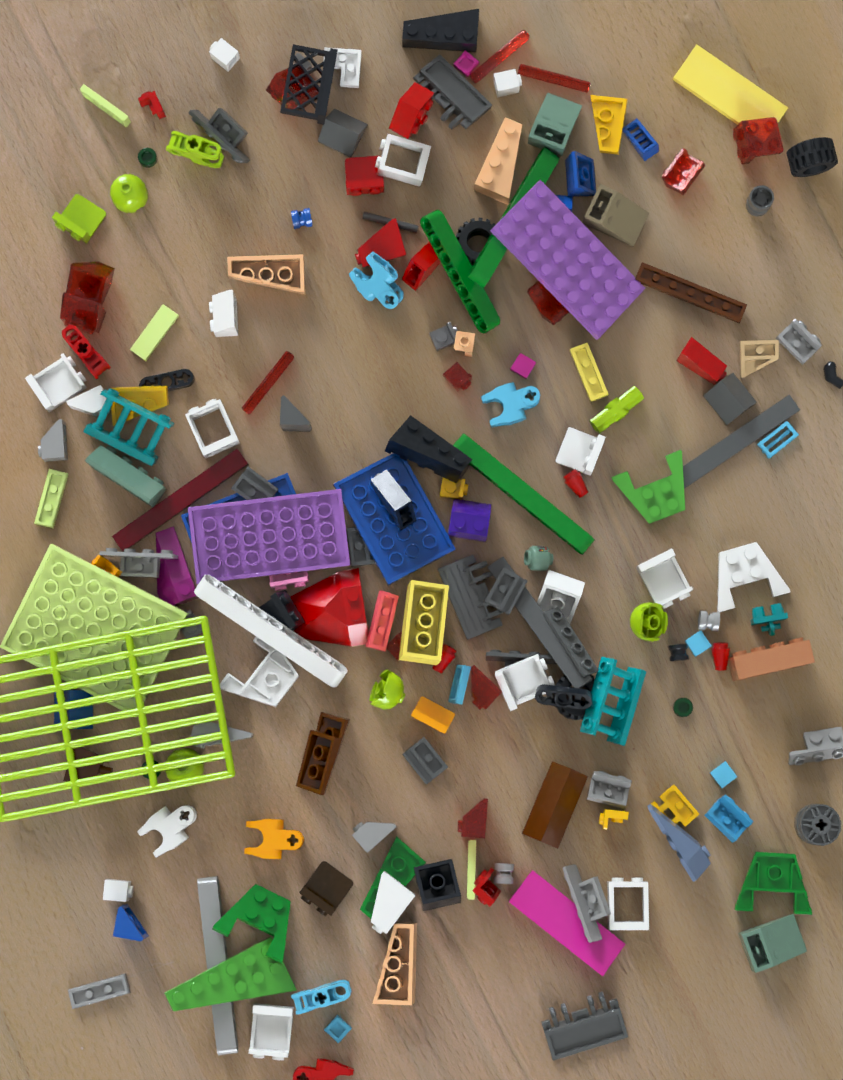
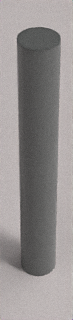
(384, 220)

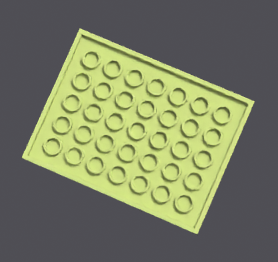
(79, 602)

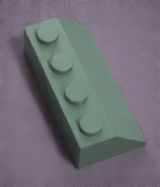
(125, 475)

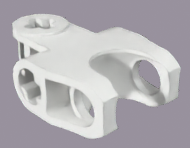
(170, 826)

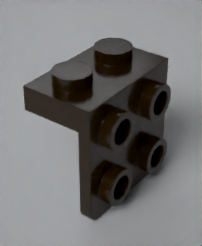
(326, 888)

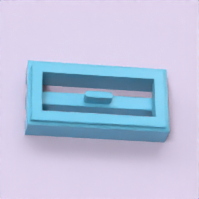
(766, 449)
(459, 684)

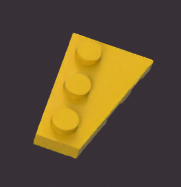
(609, 122)
(145, 396)

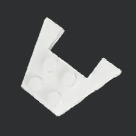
(745, 566)
(269, 680)

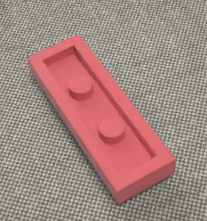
(382, 621)

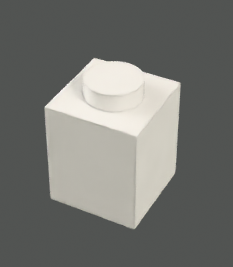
(224, 54)
(507, 82)
(117, 890)

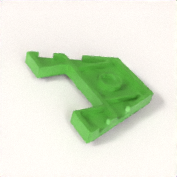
(658, 498)

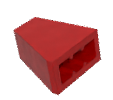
(385, 243)
(421, 266)
(702, 362)

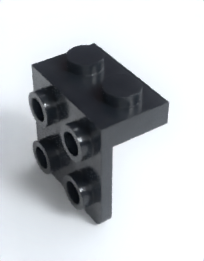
(283, 609)

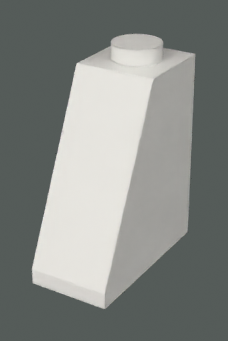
(389, 903)

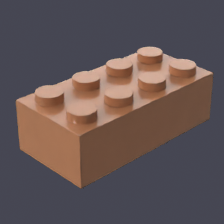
(771, 660)

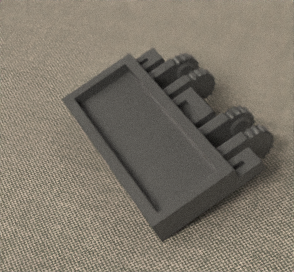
(453, 90)
(468, 597)
(584, 1031)

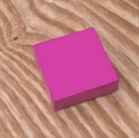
(466, 63)
(523, 366)

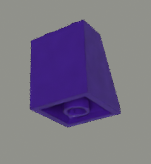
(469, 520)

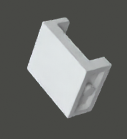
(57, 383)
(664, 579)
(521, 680)
(271, 1031)

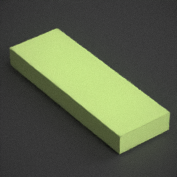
(104, 105)
(154, 332)
(51, 498)
(471, 868)

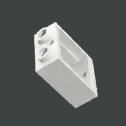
(400, 175)
(221, 445)
(628, 925)

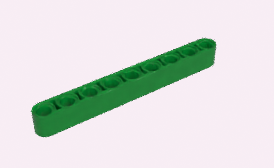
(494, 249)
(525, 495)

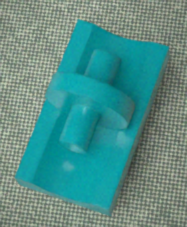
(777, 614)

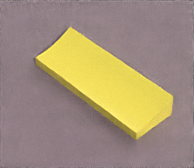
(726, 89)

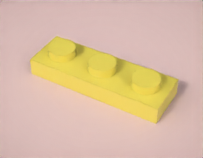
(589, 372)

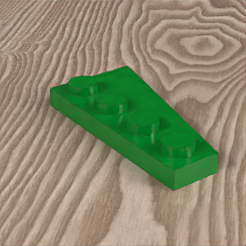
(400, 865)

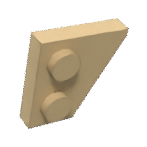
(756, 355)

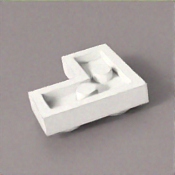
(350, 64)

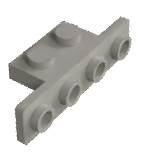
(139, 564)
(819, 746)
(588, 900)

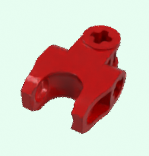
(92, 359)
(324, 1070)

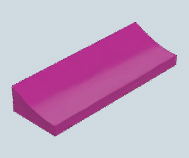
(560, 919)

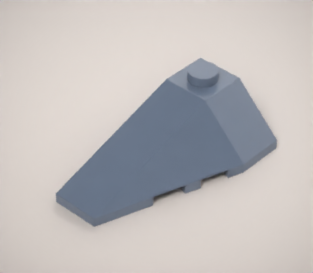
(691, 854)

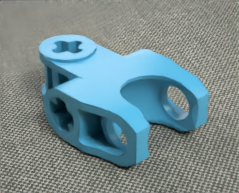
(380, 284)
(513, 403)
(311, 998)

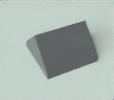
(342, 132)
(729, 398)
(291, 418)

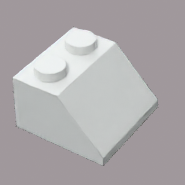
(224, 314)
(560, 592)

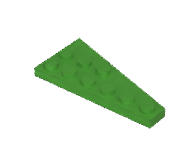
(237, 978)

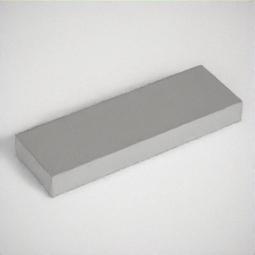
(99, 991)

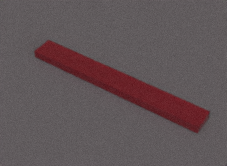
(180, 500)

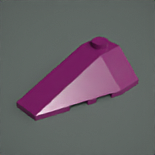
(175, 578)

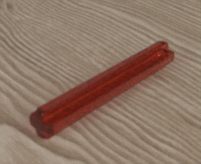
(499, 56)
(554, 78)
(268, 382)

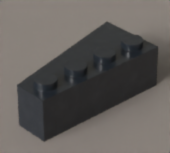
(443, 32)
(428, 450)

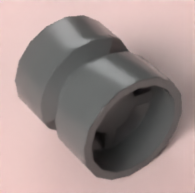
(759, 200)

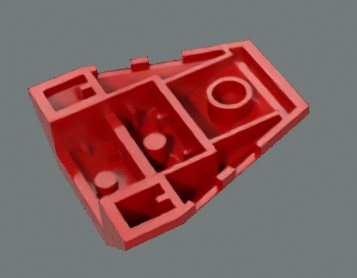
(333, 610)

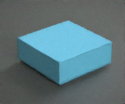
(698, 643)
(723, 774)
(337, 1028)

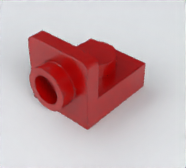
(151, 99)

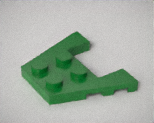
(775, 874)
(264, 912)

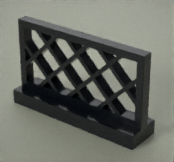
(325, 83)

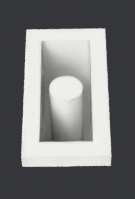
(89, 401)

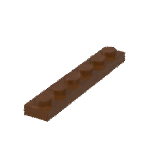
(691, 292)

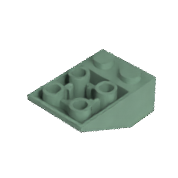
(554, 124)
(772, 943)

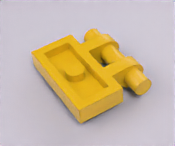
(678, 805)

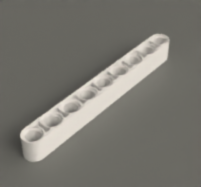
(270, 630)

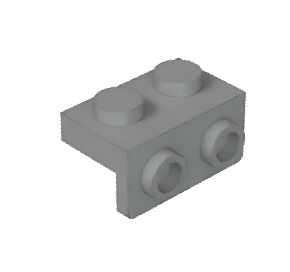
(799, 341)
(609, 789)

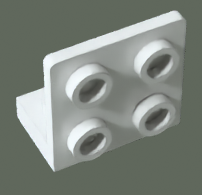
(580, 451)

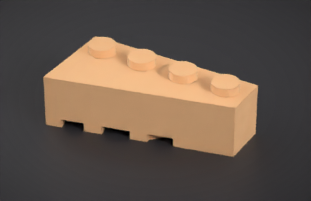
(499, 167)
(272, 271)
(399, 968)

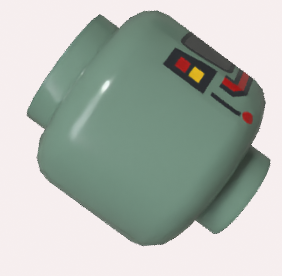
(538, 558)

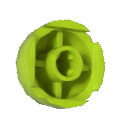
(128, 193)
(648, 621)
(388, 691)
(187, 771)

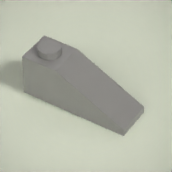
(210, 727)

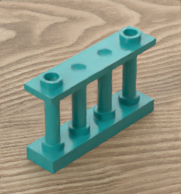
(113, 437)
(626, 704)

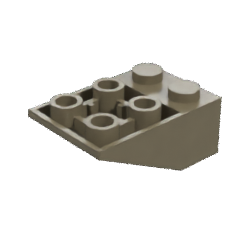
(615, 215)

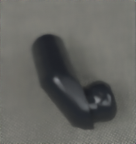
(831, 376)

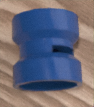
(301, 218)

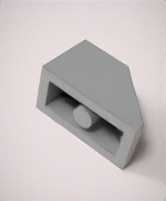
(54, 443)
(371, 833)

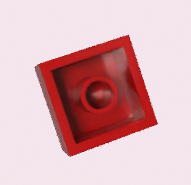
(412, 110)

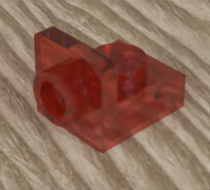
(458, 377)

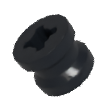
(678, 652)

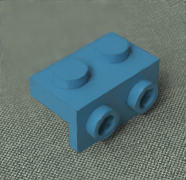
(728, 818)

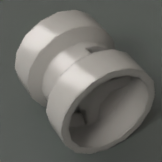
(711, 621)
(504, 878)

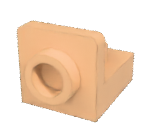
(464, 342)

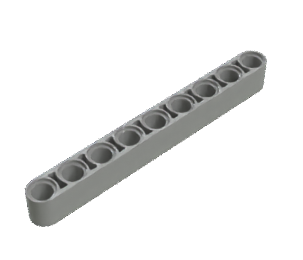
(216, 953)

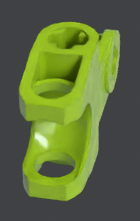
(195, 148)

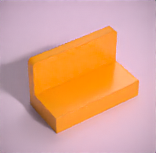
(433, 715)

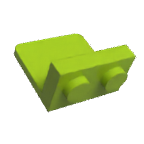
(80, 218)

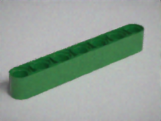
(457, 268)

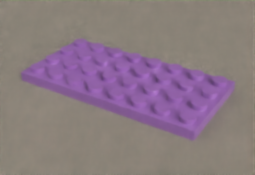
(568, 259)
(269, 536)

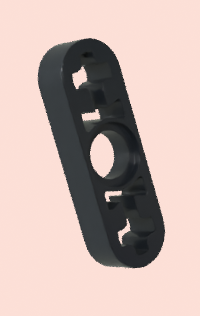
(179, 374)
(550, 689)

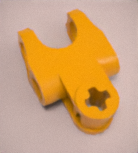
(274, 839)

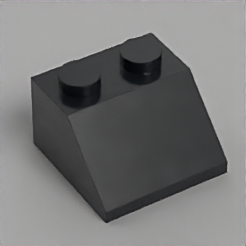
(437, 885)

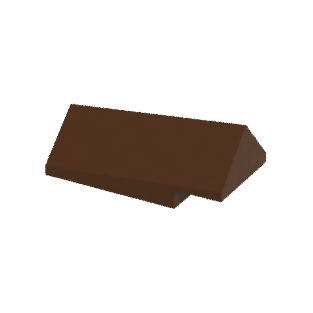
(322, 753)
(554, 804)

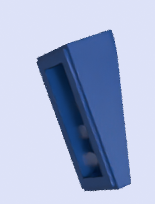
(645, 150)

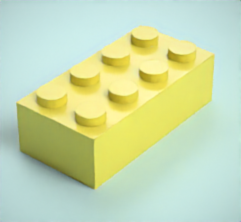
(424, 622)

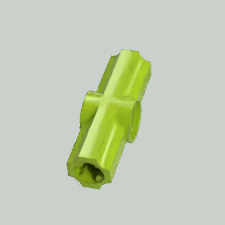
(616, 409)

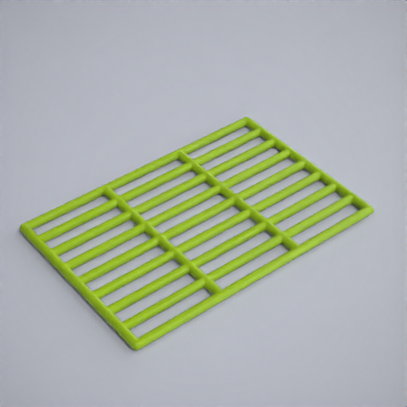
(140, 711)

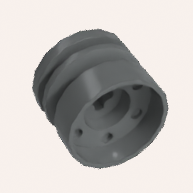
(806, 822)

